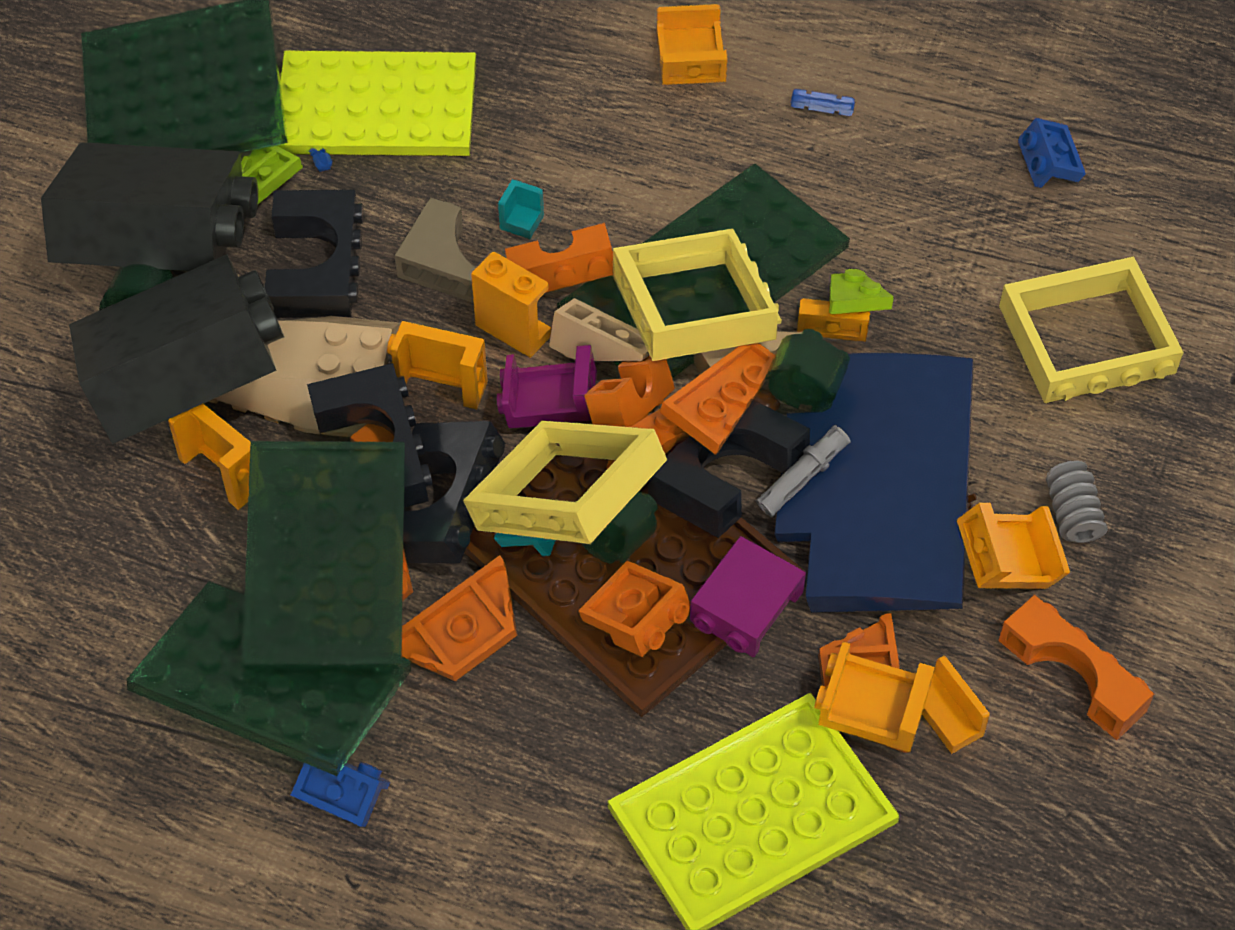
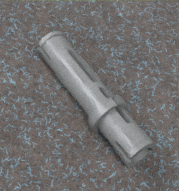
(815, 459)

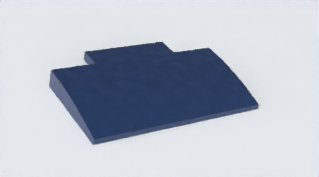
(894, 494)

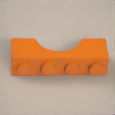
(1041, 634)

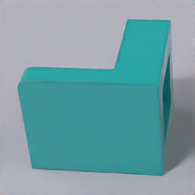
(521, 209)

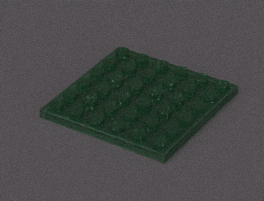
(187, 80)

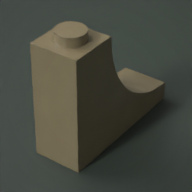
(432, 252)

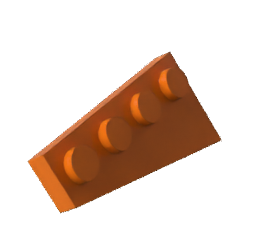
(719, 396)

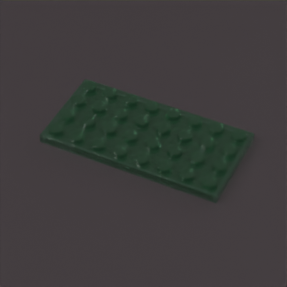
(780, 236)

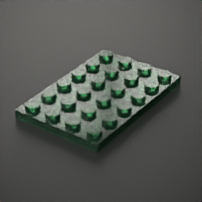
(324, 555)
(294, 711)

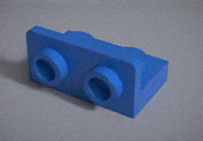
(1050, 152)
(347, 795)

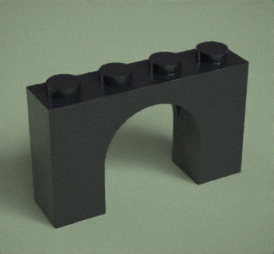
(331, 285)
(375, 399)
(708, 501)
(445, 527)

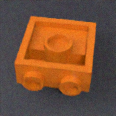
(637, 608)

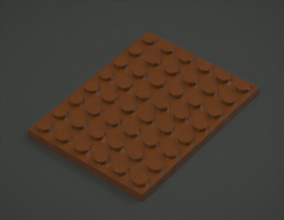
(561, 583)

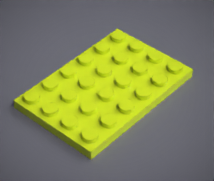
(378, 102)
(751, 814)

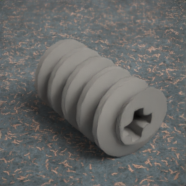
(1076, 502)

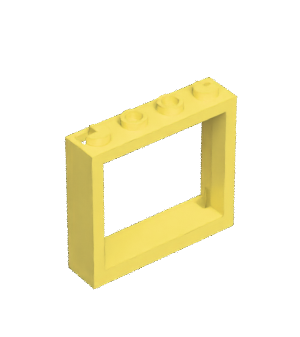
(689, 253)
(1081, 284)
(499, 509)

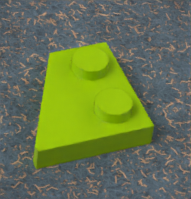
(271, 168)
(857, 293)

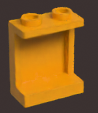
(691, 44)
(507, 303)
(440, 358)
(207, 433)
(1013, 548)
(873, 699)

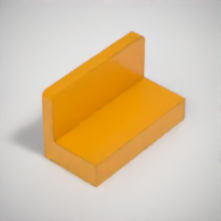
(844, 326)
(954, 708)

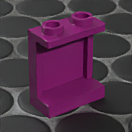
(547, 391)
(745, 596)

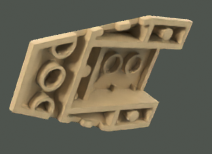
(308, 354)

